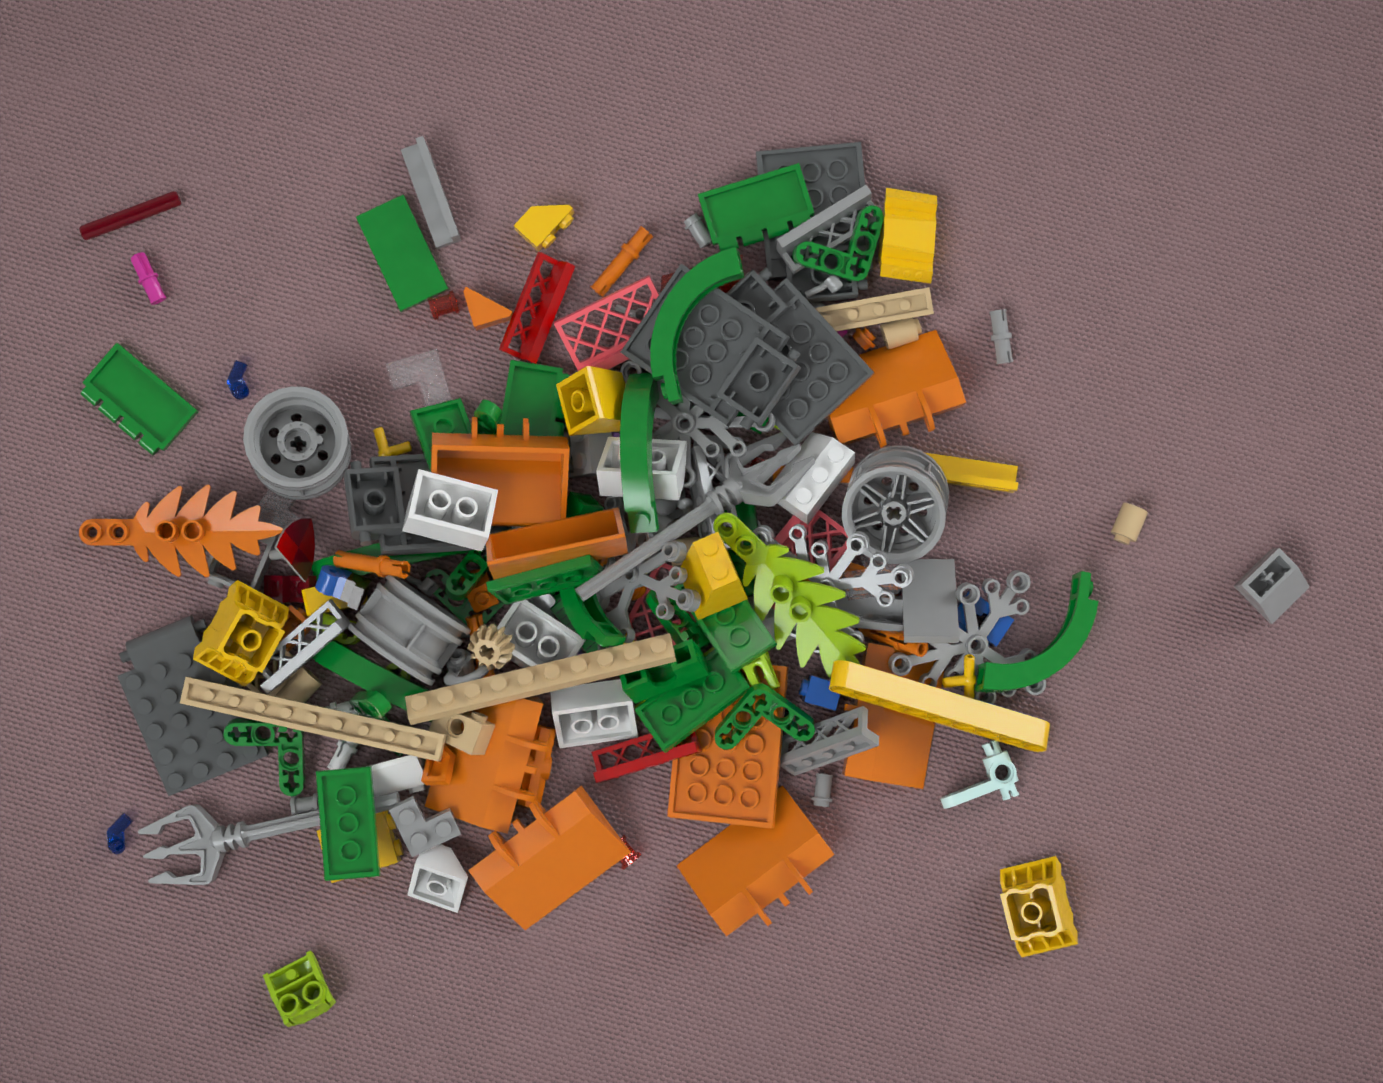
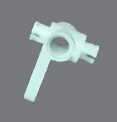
(994, 758)

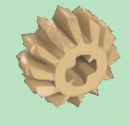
(491, 646)

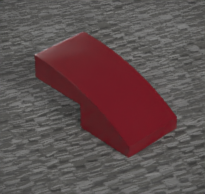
(287, 587)

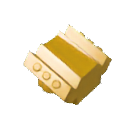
(908, 236)
(242, 634)
(1037, 907)

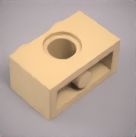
(475, 735)

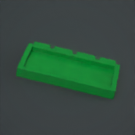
(756, 206)
(533, 395)
(139, 397)

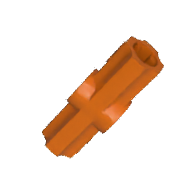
(542, 761)

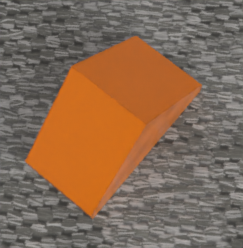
(485, 311)

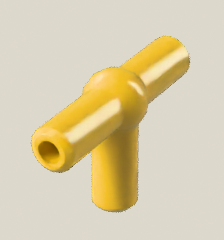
(384, 449)
(967, 680)

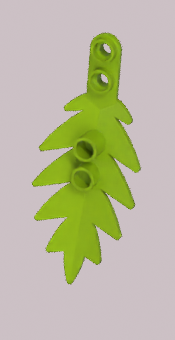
(796, 601)

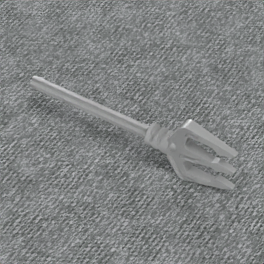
(739, 486)
(213, 840)

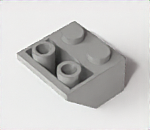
(585, 453)
(1272, 584)

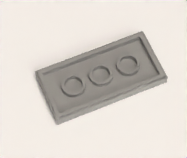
(930, 602)

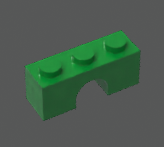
(659, 679)

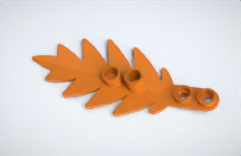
(187, 531)

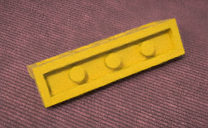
(978, 473)

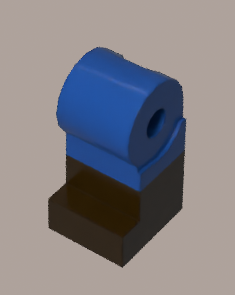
(343, 585)

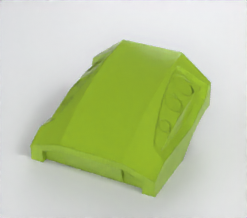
(299, 991)

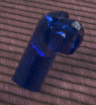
(236, 382)
(115, 834)

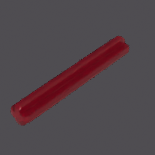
(130, 215)

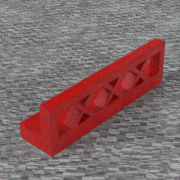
(545, 311)
(642, 762)

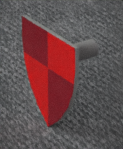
(296, 546)

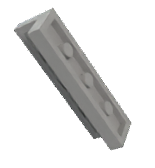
(431, 194)
(823, 221)
(703, 485)
(872, 614)
(312, 647)
(829, 749)

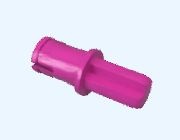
(148, 278)

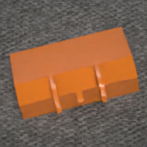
(907, 387)
(523, 469)
(556, 541)
(902, 737)
(488, 785)
(549, 858)
(753, 866)

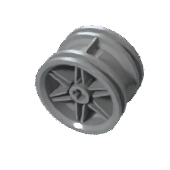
(276, 412)
(903, 466)
(408, 629)

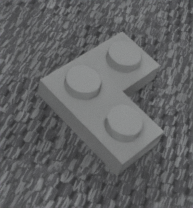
(422, 833)

